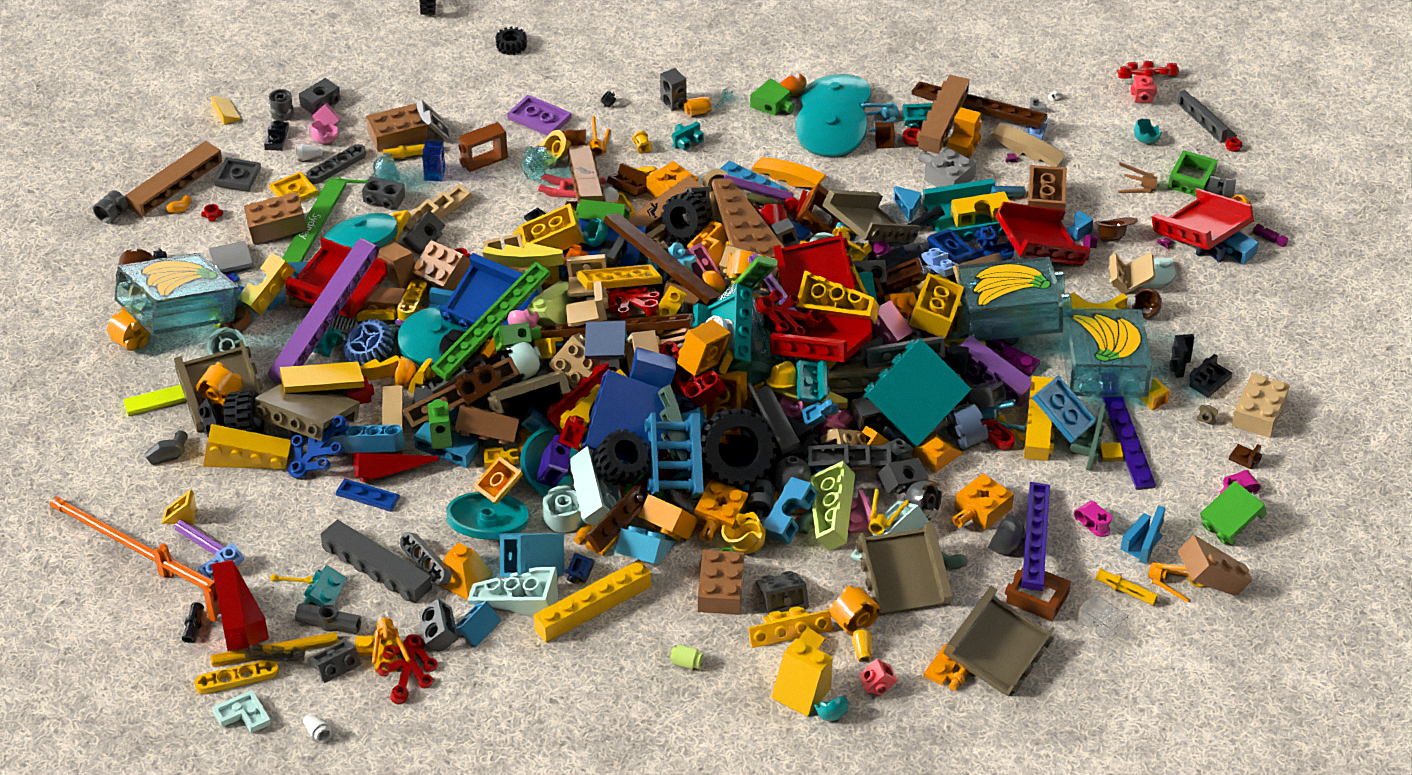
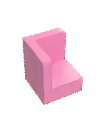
(326, 114)

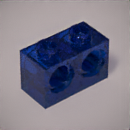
(433, 160)

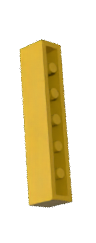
(592, 601)

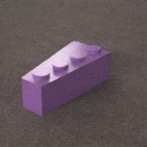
(988, 366)

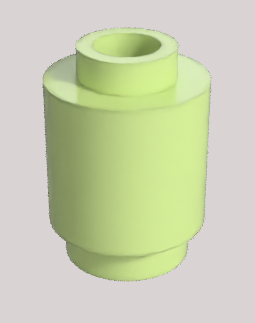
(686, 657)

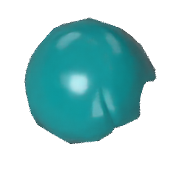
(1146, 132)
(595, 232)
(833, 709)

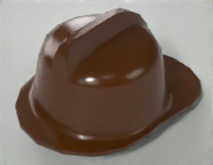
(1114, 229)

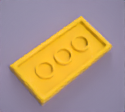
(620, 276)
(321, 377)

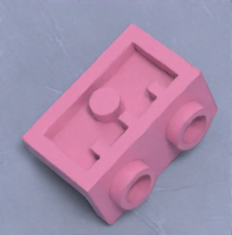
(859, 514)

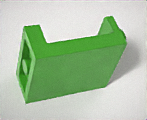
(1232, 512)

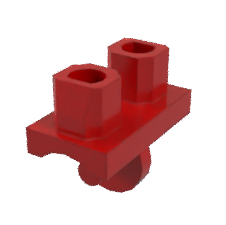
(794, 205)

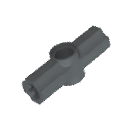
(328, 618)

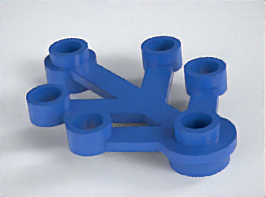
(316, 449)

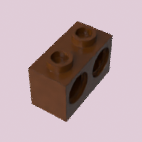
(479, 387)

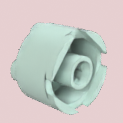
(562, 510)

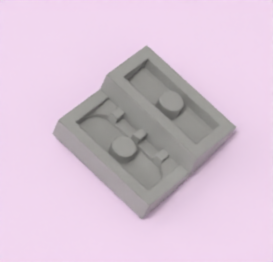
(433, 120)
(231, 256)

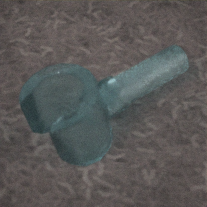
(725, 97)

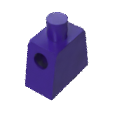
(554, 463)

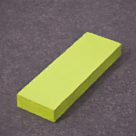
(154, 400)

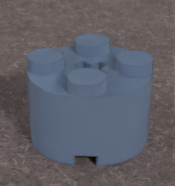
(967, 426)

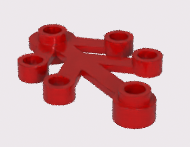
(1147, 69)
(627, 295)
(766, 306)
(412, 650)

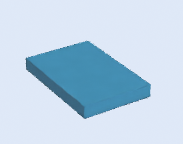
(1064, 409)

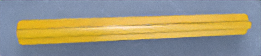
(307, 643)

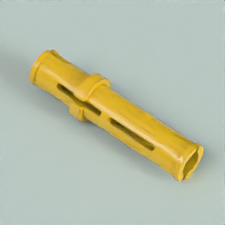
(402, 152)
(1118, 583)

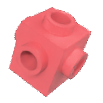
(1143, 88)
(878, 677)

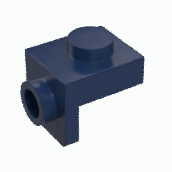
(1217, 252)
(579, 569)

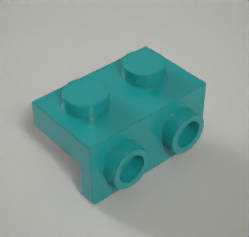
(915, 114)
(812, 381)
(326, 586)

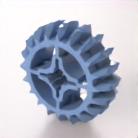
(368, 342)

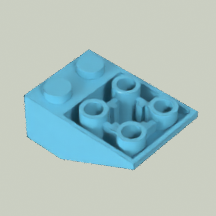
(644, 544)
(530, 550)

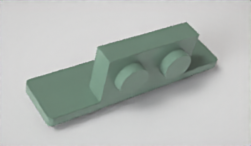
(1088, 441)

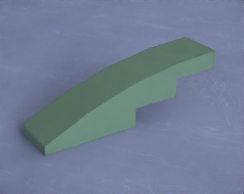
(672, 414)

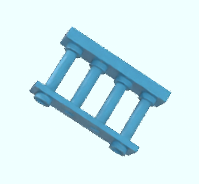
(691, 445)

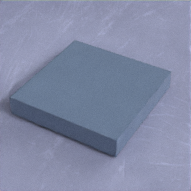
(605, 340)

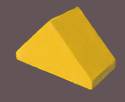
(181, 509)

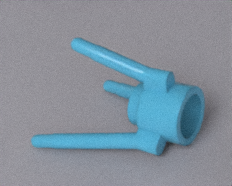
(889, 111)
(990, 413)

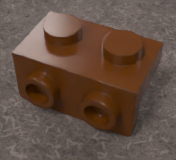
(629, 180)
(905, 275)

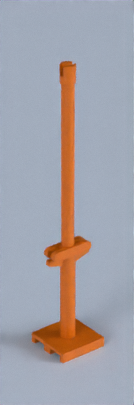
(165, 563)

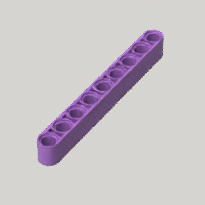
(326, 308)

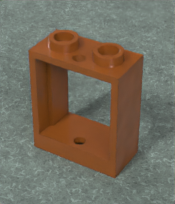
(480, 136)
(809, 220)
(1035, 605)

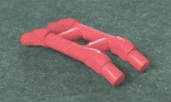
(563, 182)

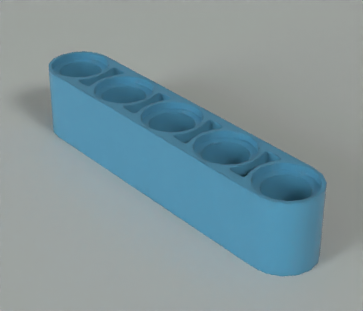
(369, 439)

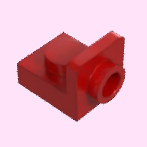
(573, 431)

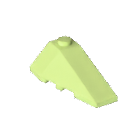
(552, 304)

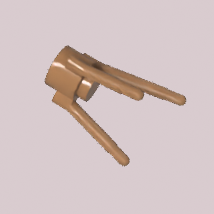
(1148, 181)

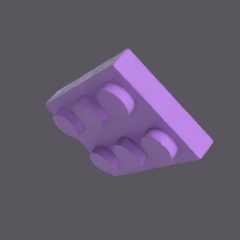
(539, 115)

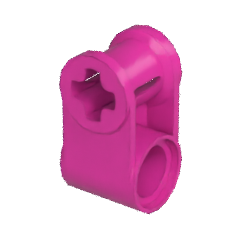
(1245, 479)
(1094, 518)

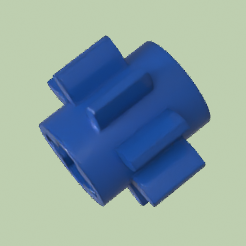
(986, 237)

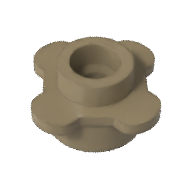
(1211, 411)

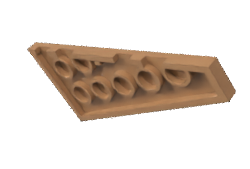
(741, 221)

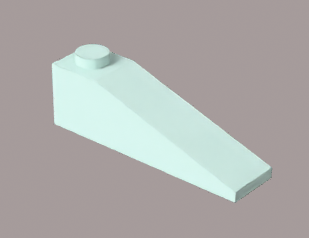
(909, 519)
(519, 593)

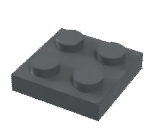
(237, 174)

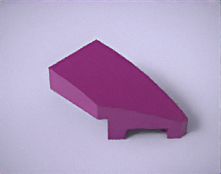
(1090, 242)

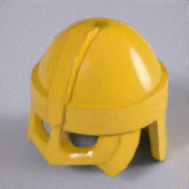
(748, 535)

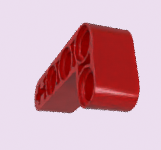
(697, 389)

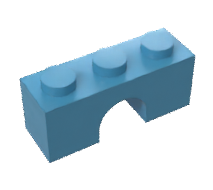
(795, 495)

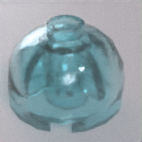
(536, 161)
(386, 168)

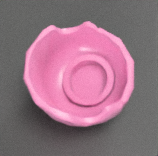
(323, 133)
(523, 317)

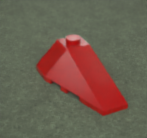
(379, 465)
(239, 611)

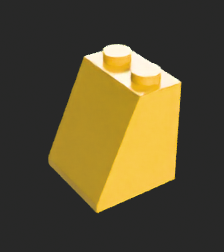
(803, 677)

